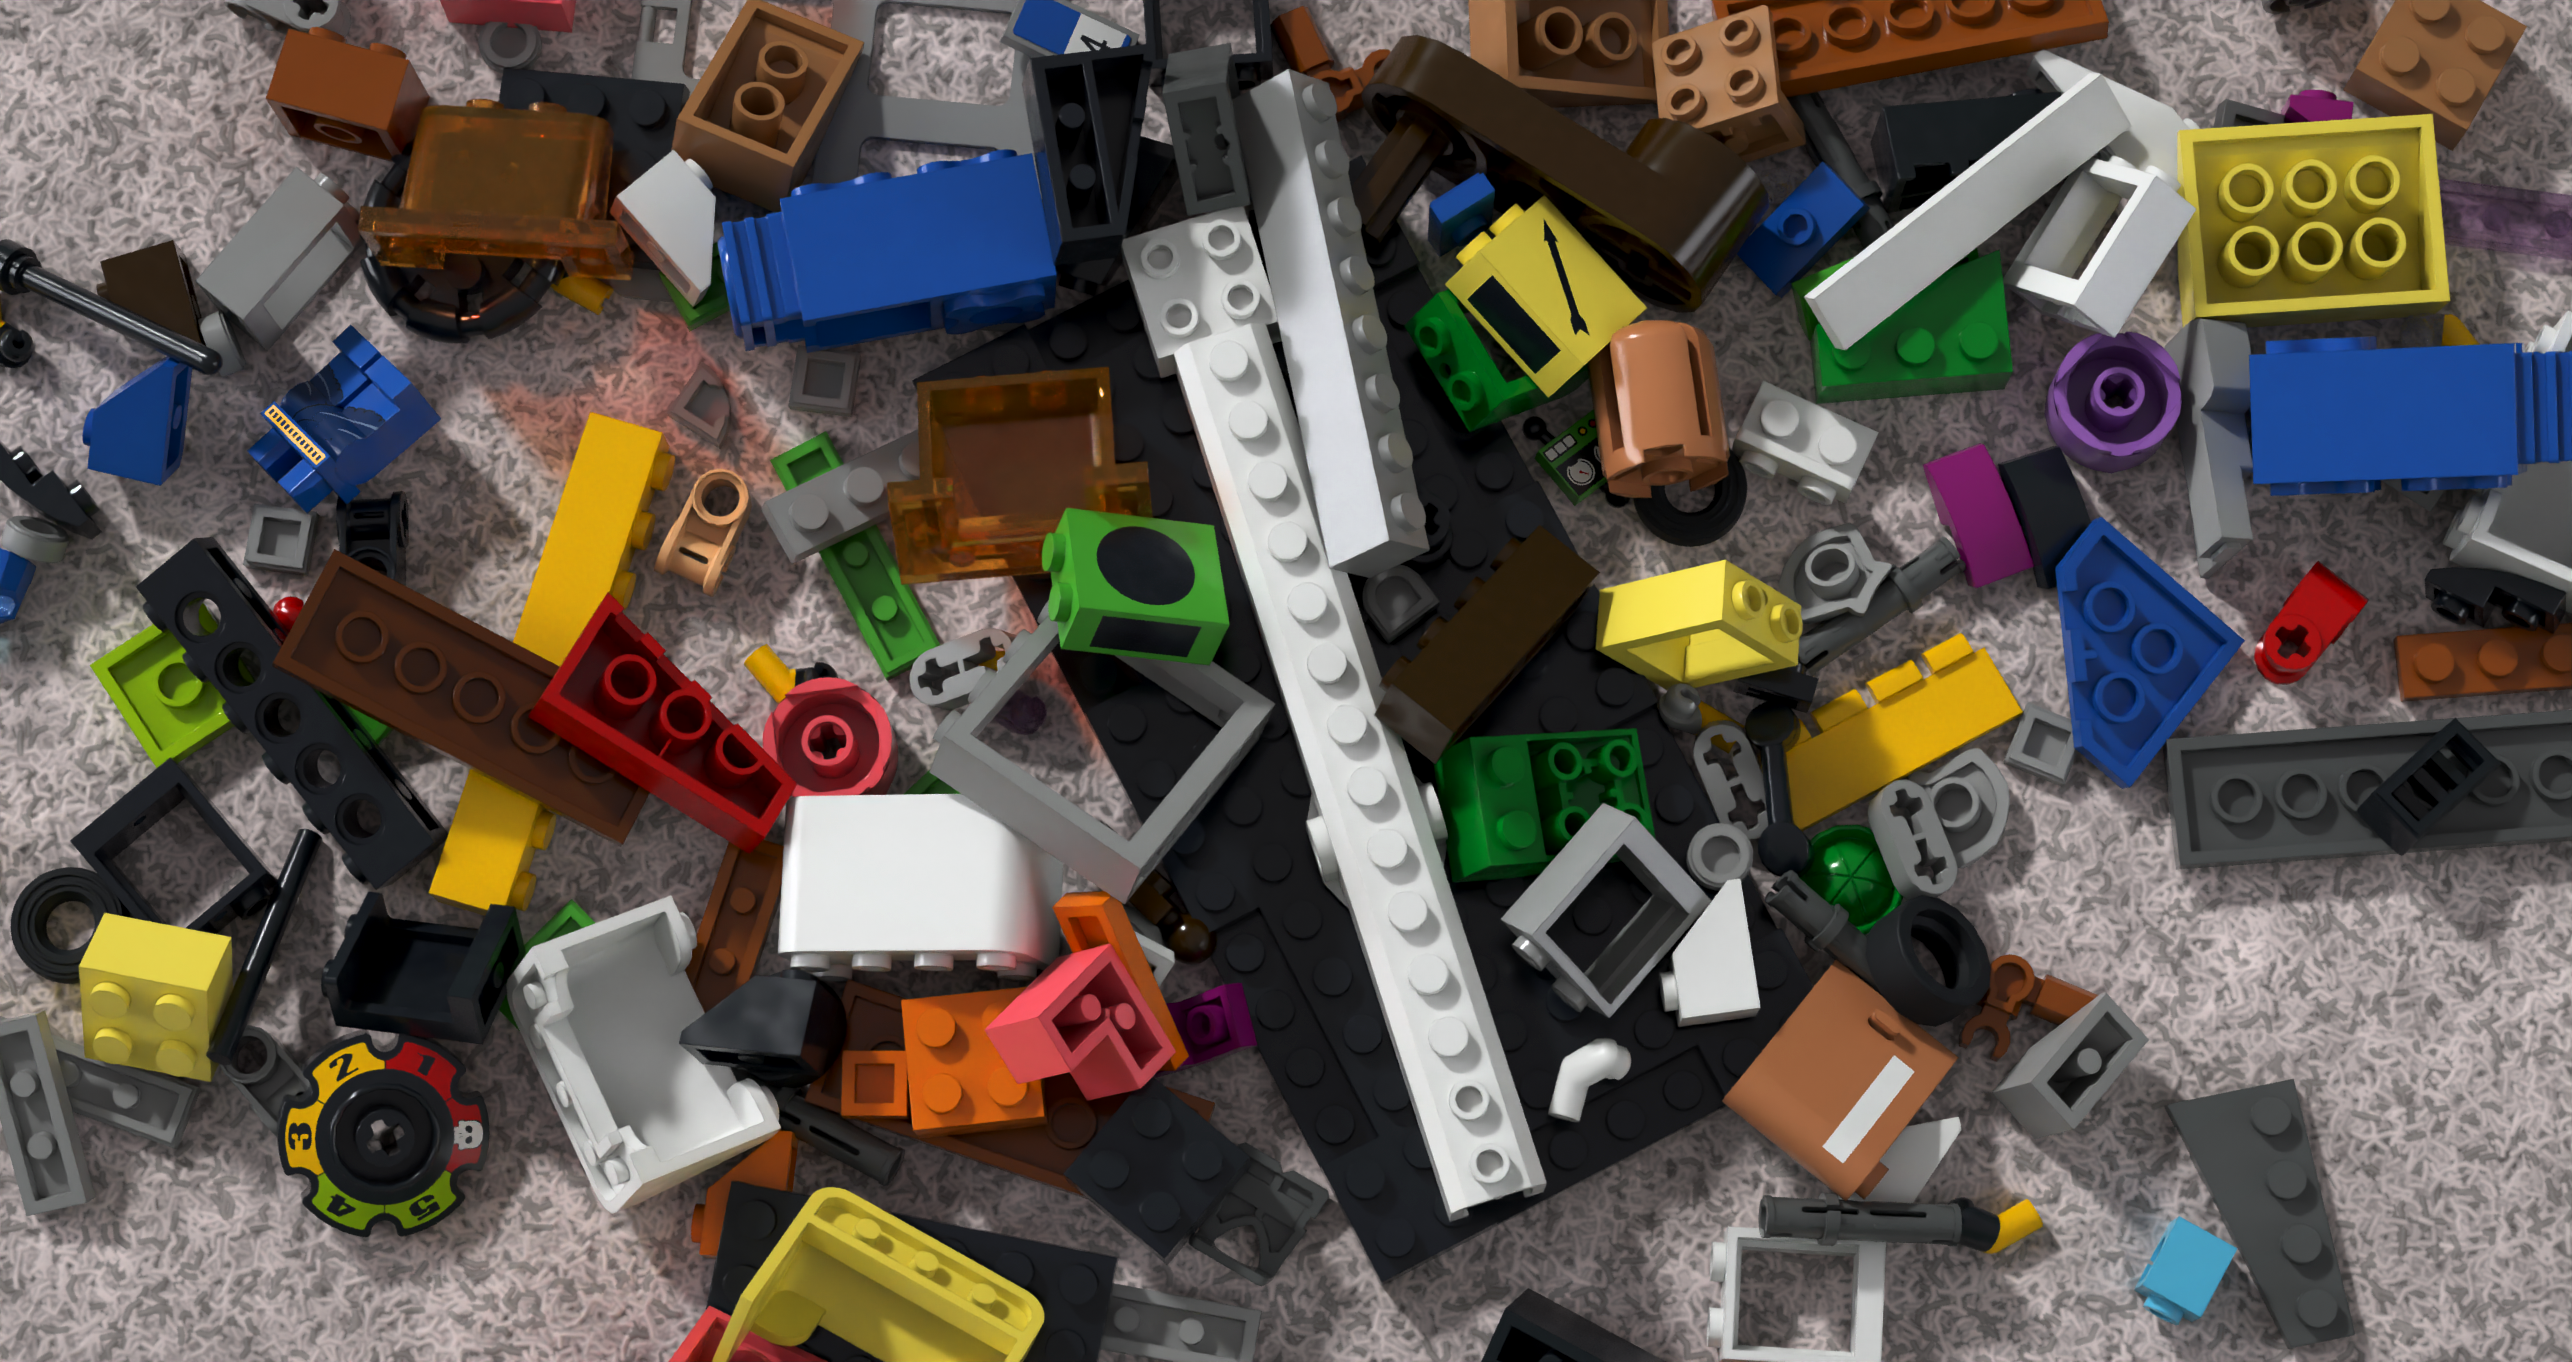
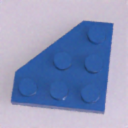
(2132, 651)

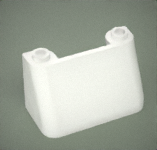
(605, 1036)

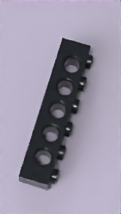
(407, 825)

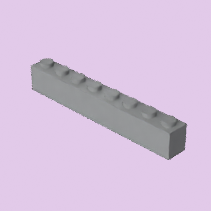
(1330, 325)

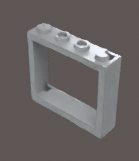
(1057, 823)

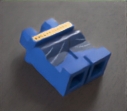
(342, 424)

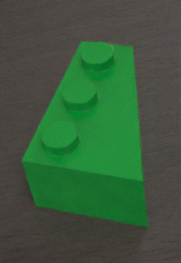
(1935, 344)

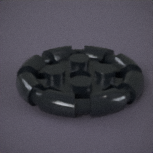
(445, 313)

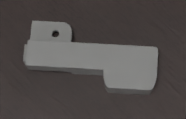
(2214, 435)

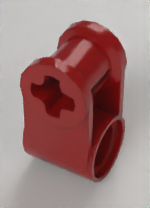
(2311, 619)

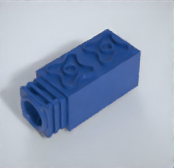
(893, 256)
(2435, 416)

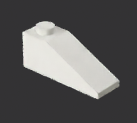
(2154, 124)

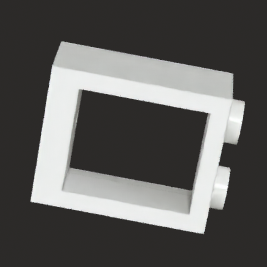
(2124, 259)
(1865, 1307)

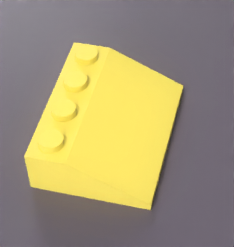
(2312, 222)

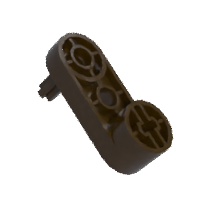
(1657, 214)

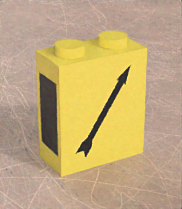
(1543, 293)

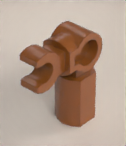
(1309, 55)
(2011, 987)

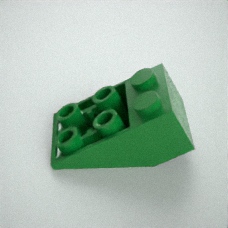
(1526, 795)

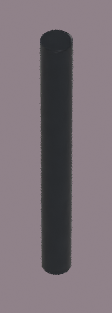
(264, 947)

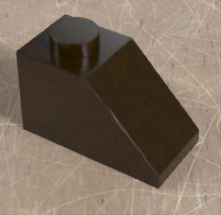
(156, 286)

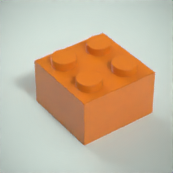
(956, 1071)

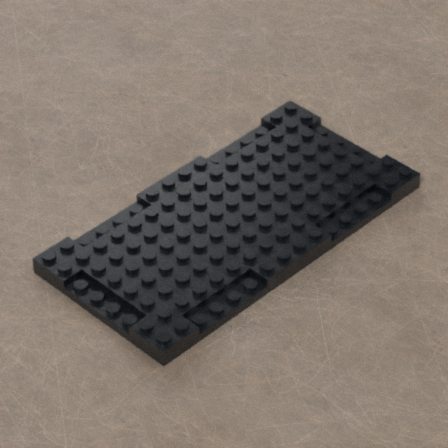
(1248, 852)

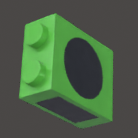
(1136, 586)

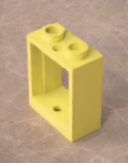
(1699, 626)

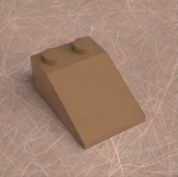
(1571, 48)
(766, 103)

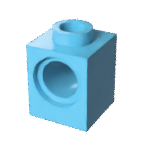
(2184, 1272)

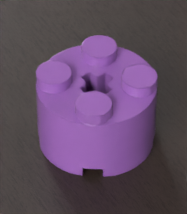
(2096, 371)

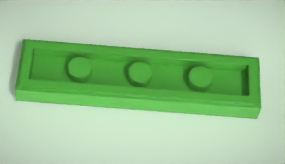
(864, 572)

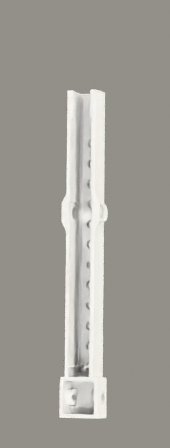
(1368, 814)

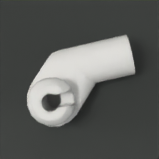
(1582, 1069)

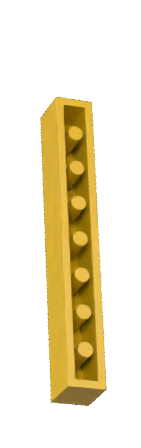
(585, 556)

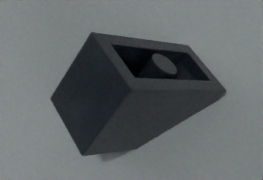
(767, 1026)

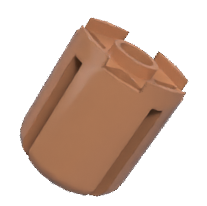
(1658, 409)

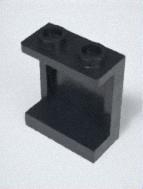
(422, 974)

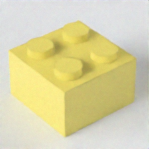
(154, 995)

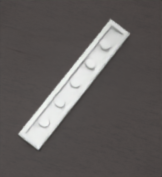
(1967, 211)

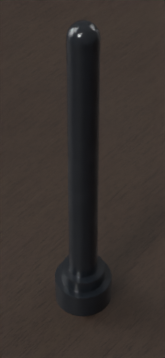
(23, 273)

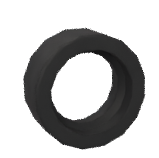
(1901, 974)

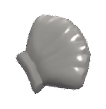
(1832, 574)
(1969, 802)

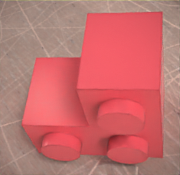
(1083, 1021)

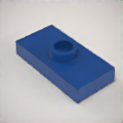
(1461, 214)
(1802, 229)

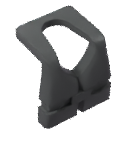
(1271, 1202)

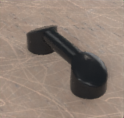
(1782, 845)

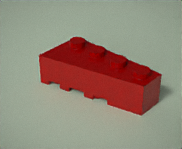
(661, 730)

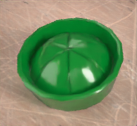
(1852, 873)

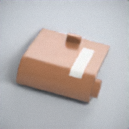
(1841, 1082)

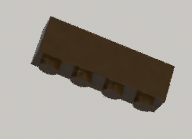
(1485, 643)

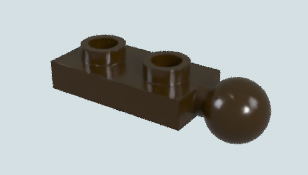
(1184, 934)

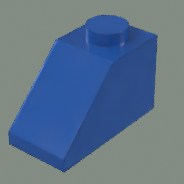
(141, 425)

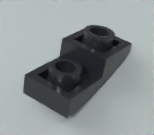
(50, 496)
(2046, 507)
(2474, 592)

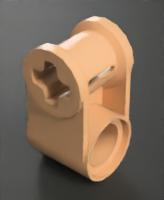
(704, 534)

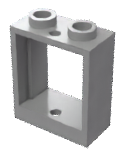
(283, 256)
(1639, 945)

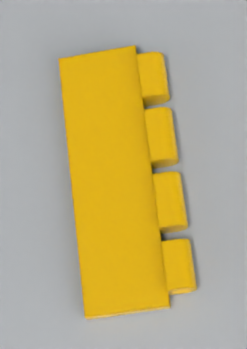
(1902, 733)

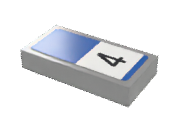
(1061, 28)

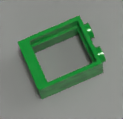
(1474, 382)

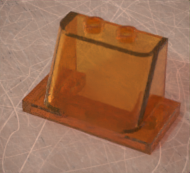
(504, 188)
(1003, 468)

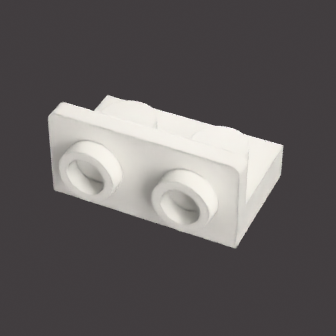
(1803, 444)

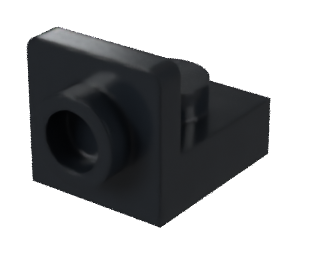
(1782, 685)

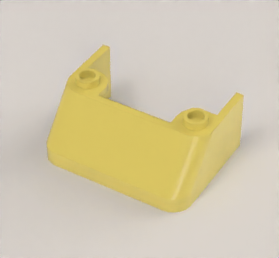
(881, 1291)

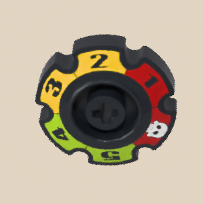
(364, 1181)

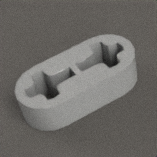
(958, 656)
(1720, 786)
(1912, 840)

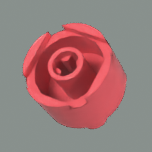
(828, 710)

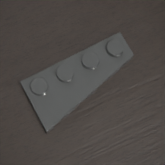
(2266, 1188)

